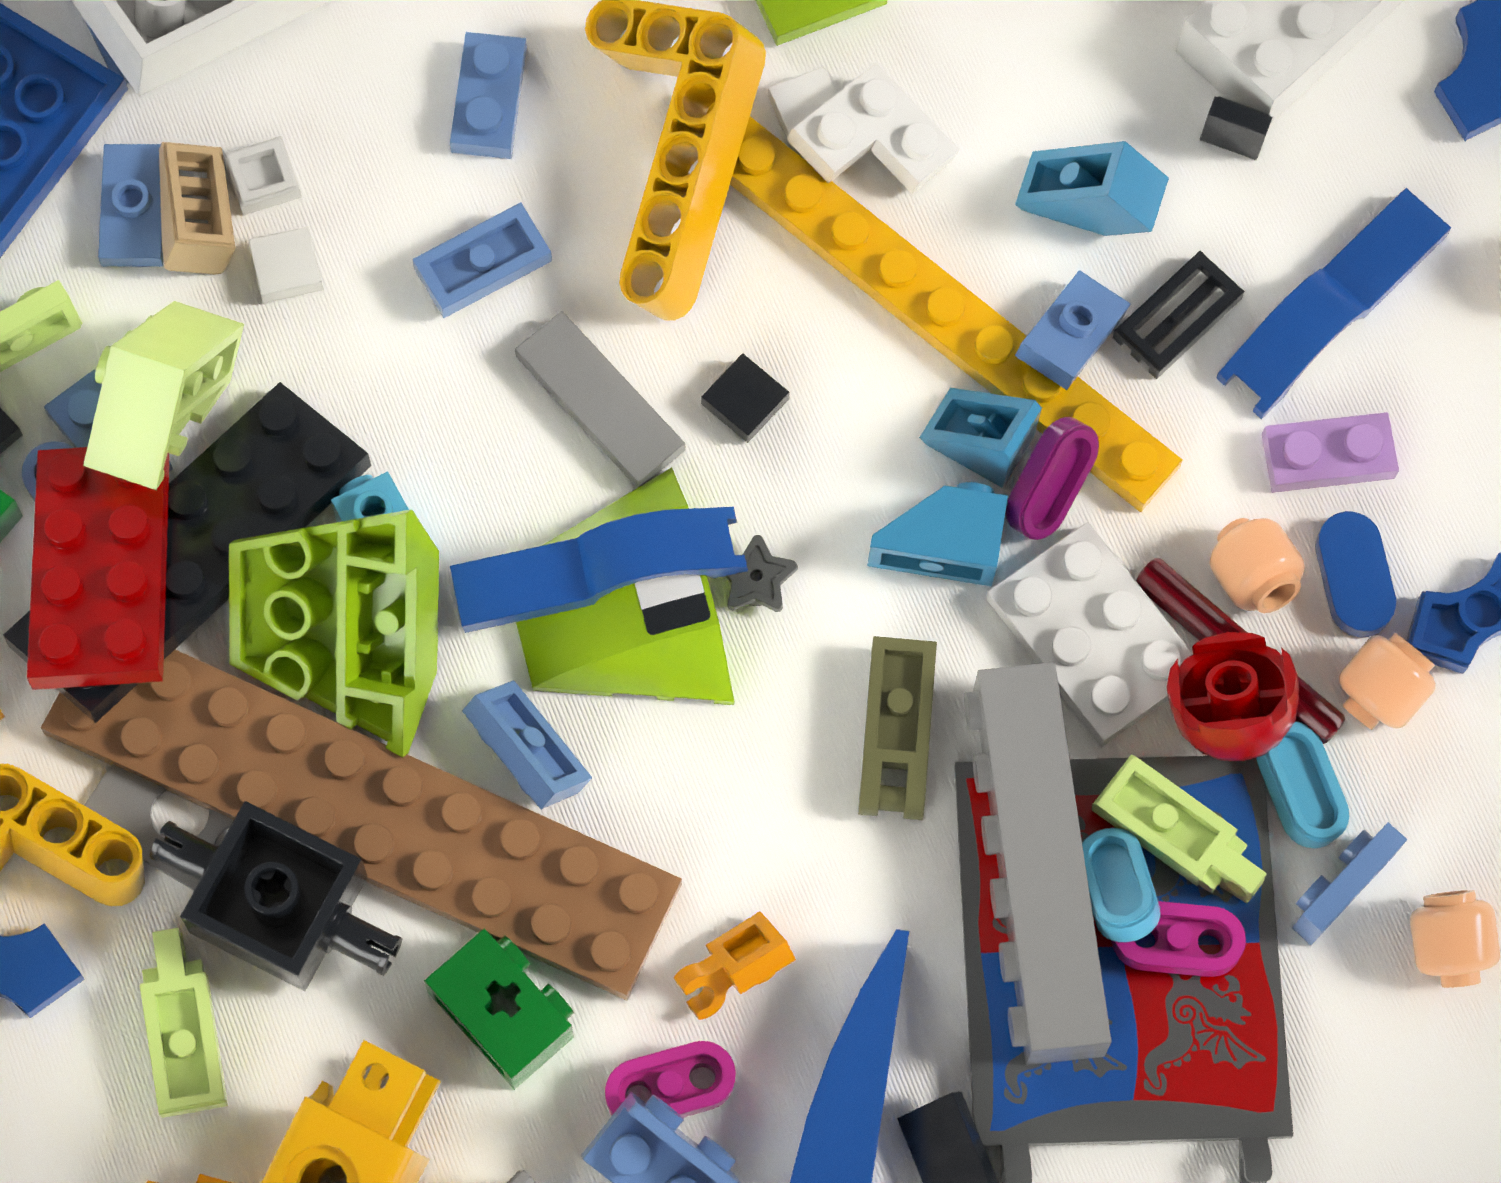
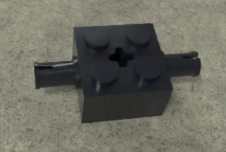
(263, 856)

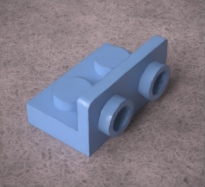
(647, 1147)

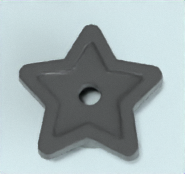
(767, 590)

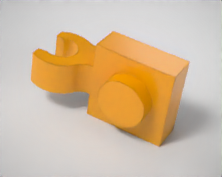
(738, 958)

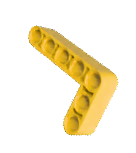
(686, 137)
(79, 857)

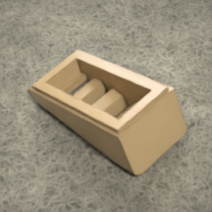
(190, 244)

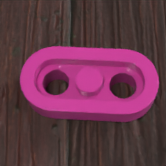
(1177, 942)
(668, 1075)

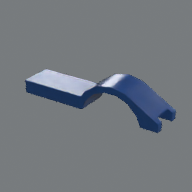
(1335, 299)
(594, 564)

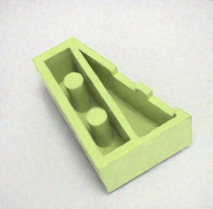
(154, 385)

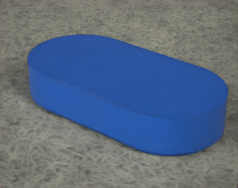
(1355, 574)

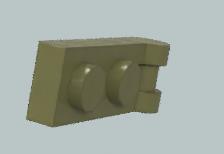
(897, 725)

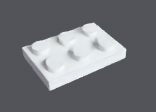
(1097, 627)

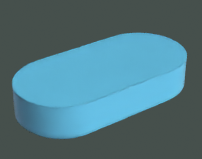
(1305, 788)
(1120, 885)

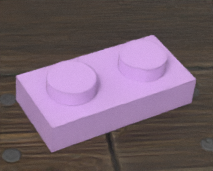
(1330, 452)

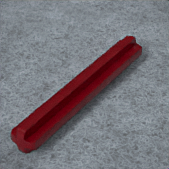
(1205, 619)

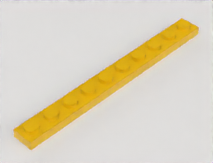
(940, 308)

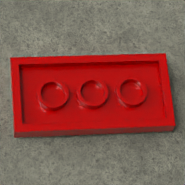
(96, 576)

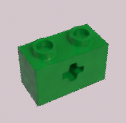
(511, 1044)

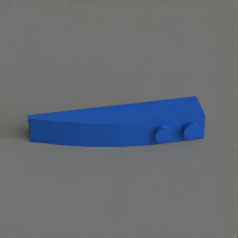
(849, 1100)

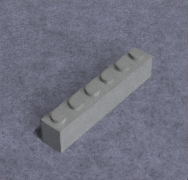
(1039, 865)

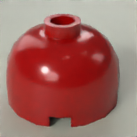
(1234, 696)

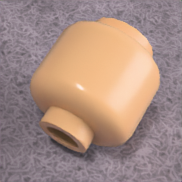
(1257, 565)
(1387, 682)
(1455, 937)

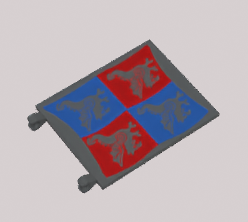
(1185, 1049)

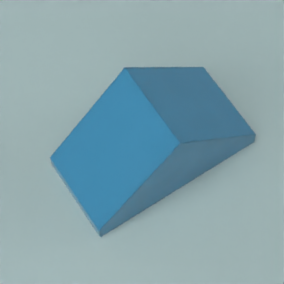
(983, 431)

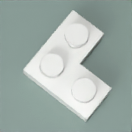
(876, 118)

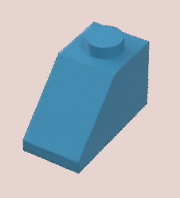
(1094, 188)
(945, 536)

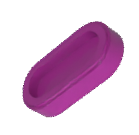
(1052, 478)

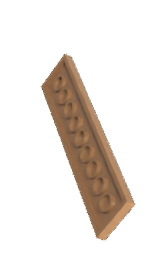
(406, 820)

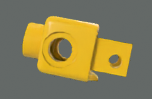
(359, 1127)

